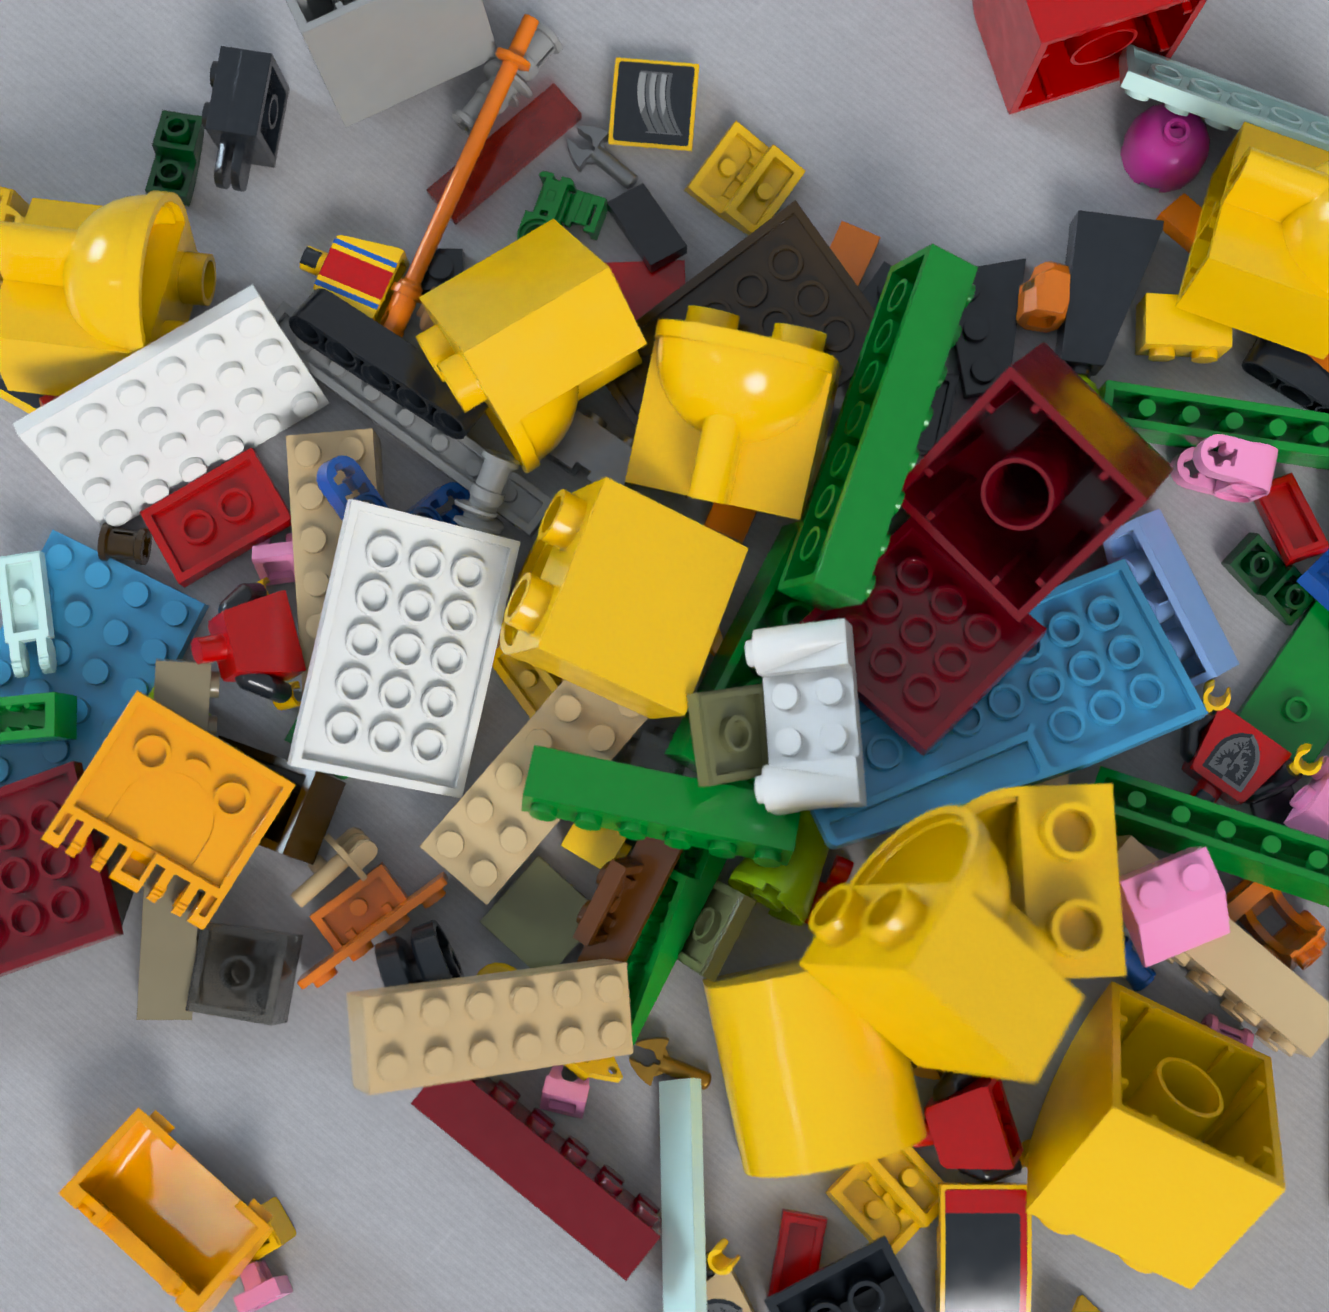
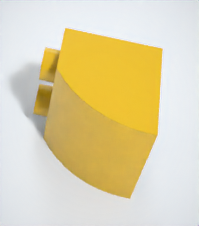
(1156, 1139)

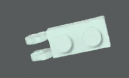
(27, 611)

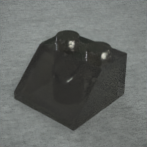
(244, 973)

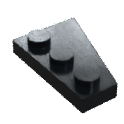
(989, 326)

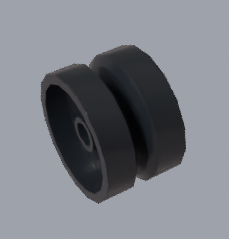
(427, 961)

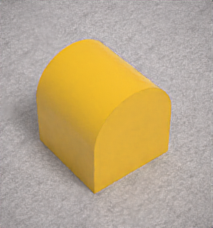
(807, 1075)

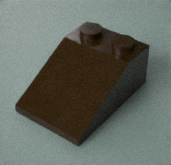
(307, 810)

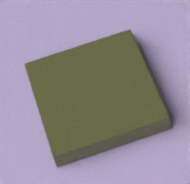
(728, 734)
(537, 916)
(716, 930)

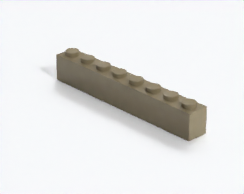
(169, 940)

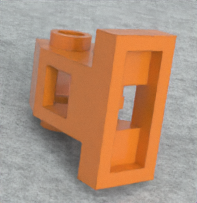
(1294, 944)

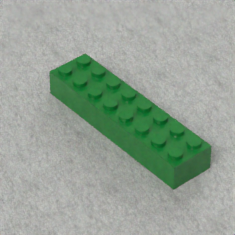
(878, 430)

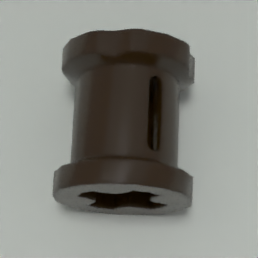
(124, 544)

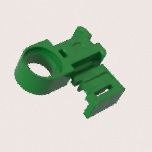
(564, 207)

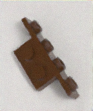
(624, 900)

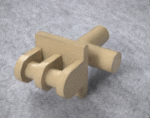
(353, 851)

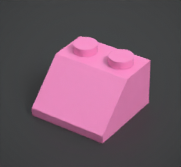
(1173, 905)

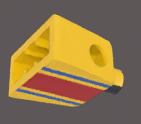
(357, 272)

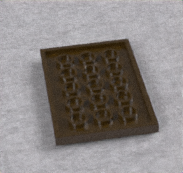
(768, 278)

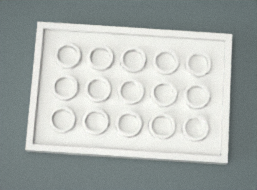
(174, 410)
(403, 650)

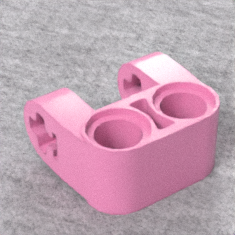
(1235, 473)

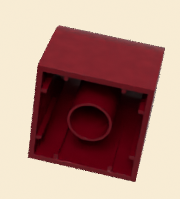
(1032, 480)

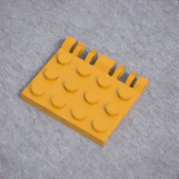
(173, 803)

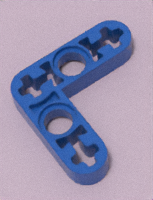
(357, 480)

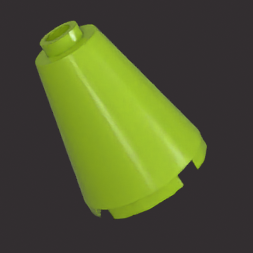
(789, 888)

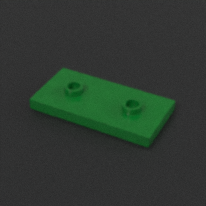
(1293, 692)

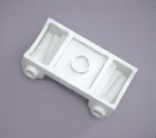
(809, 717)

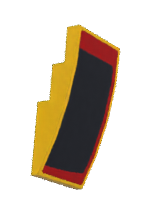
(983, 1248)

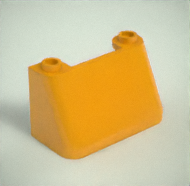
(168, 1212)

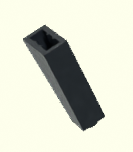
(1105, 267)

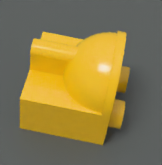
(1264, 242)
(94, 286)
(531, 337)
(735, 413)
(621, 597)
(1062, 869)
(942, 954)

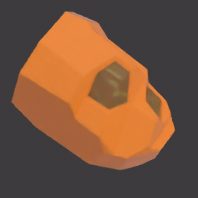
(1044, 298)

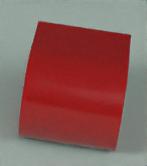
(1072, 46)

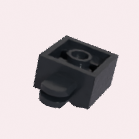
(244, 113)

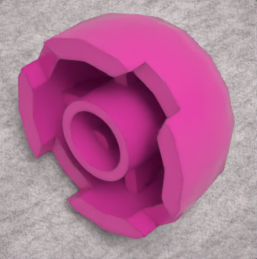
(1165, 148)

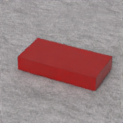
(1291, 521)
(797, 1248)

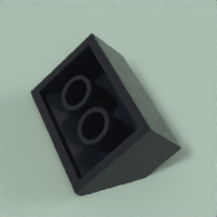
(858, 1282)

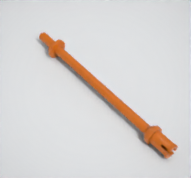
(409, 288)

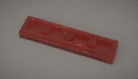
(512, 149)

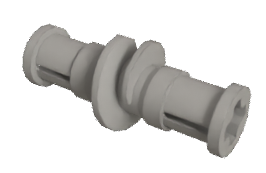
(539, 50)
(487, 493)

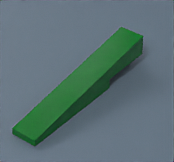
(38, 718)
(668, 930)

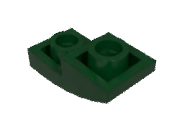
(177, 154)
(1268, 578)

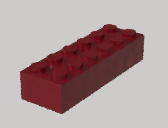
(546, 1168)

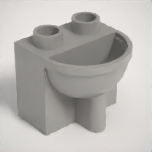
(390, 49)

